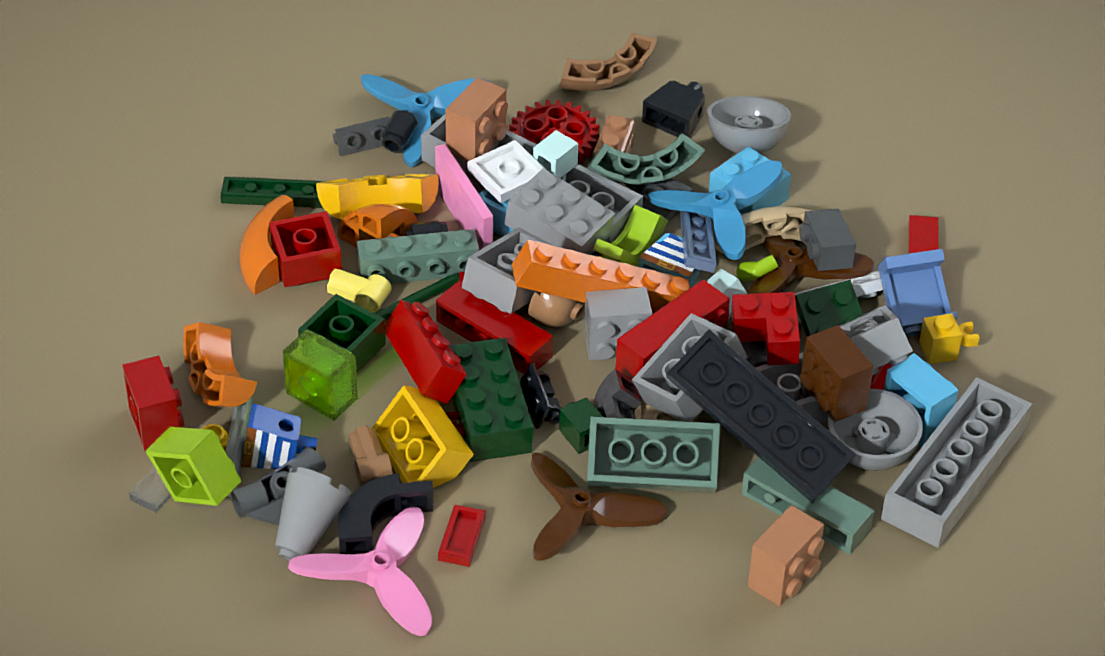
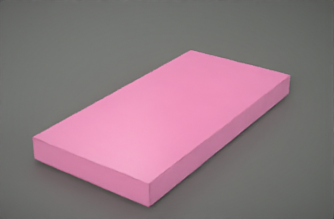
(462, 197)

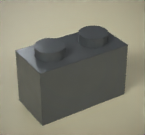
(828, 239)

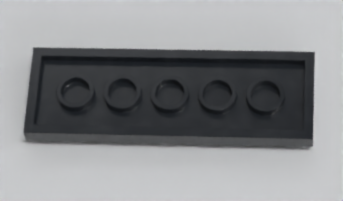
(760, 415)

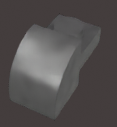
(617, 397)

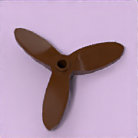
(794, 263)
(583, 508)

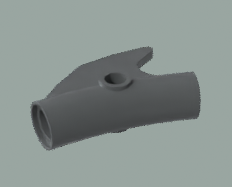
(265, 496)

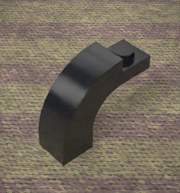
(375, 503)

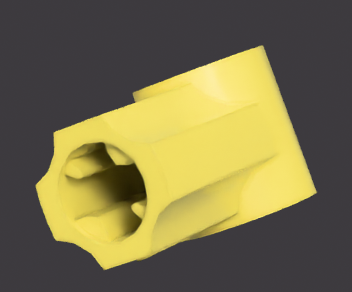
(365, 292)

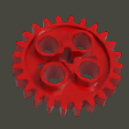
(543, 120)

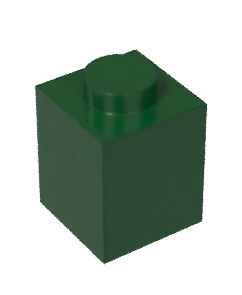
(575, 423)

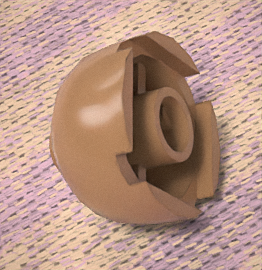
(554, 310)

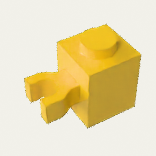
(942, 338)

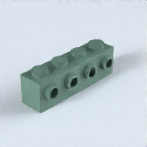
(414, 256)

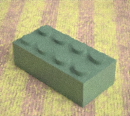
(653, 454)

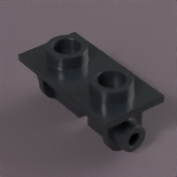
(539, 396)

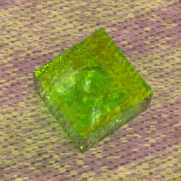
(320, 374)

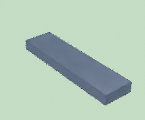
(698, 241)

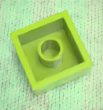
(193, 465)

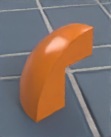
(376, 222)

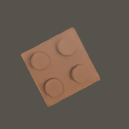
(476, 120)
(786, 556)

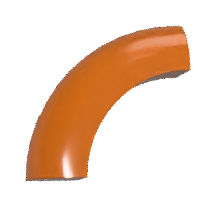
(257, 259)
(212, 366)

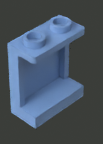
(915, 288)

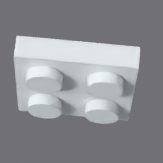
(504, 170)

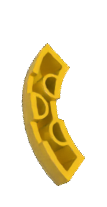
(409, 191)

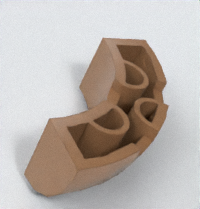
(599, 74)

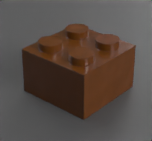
(836, 373)

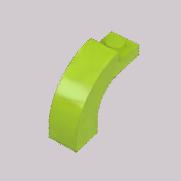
(637, 236)

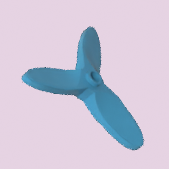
(422, 105)
(725, 204)

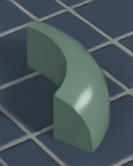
(648, 169)

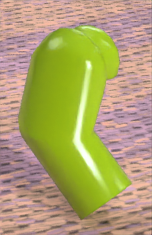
(753, 270)

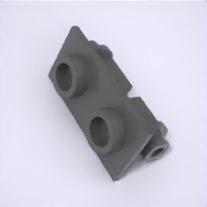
(360, 136)

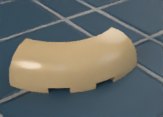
(770, 222)

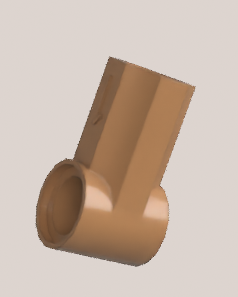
(368, 455)

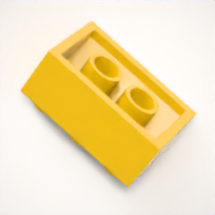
(421, 439)

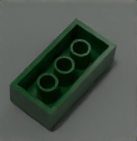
(491, 401)

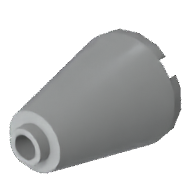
(307, 511)

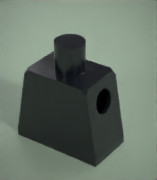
(675, 108)

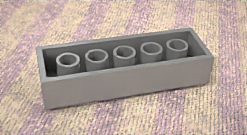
(956, 462)

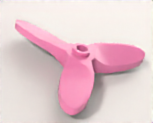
(380, 570)

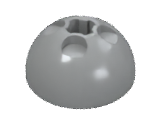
(748, 122)
(882, 433)

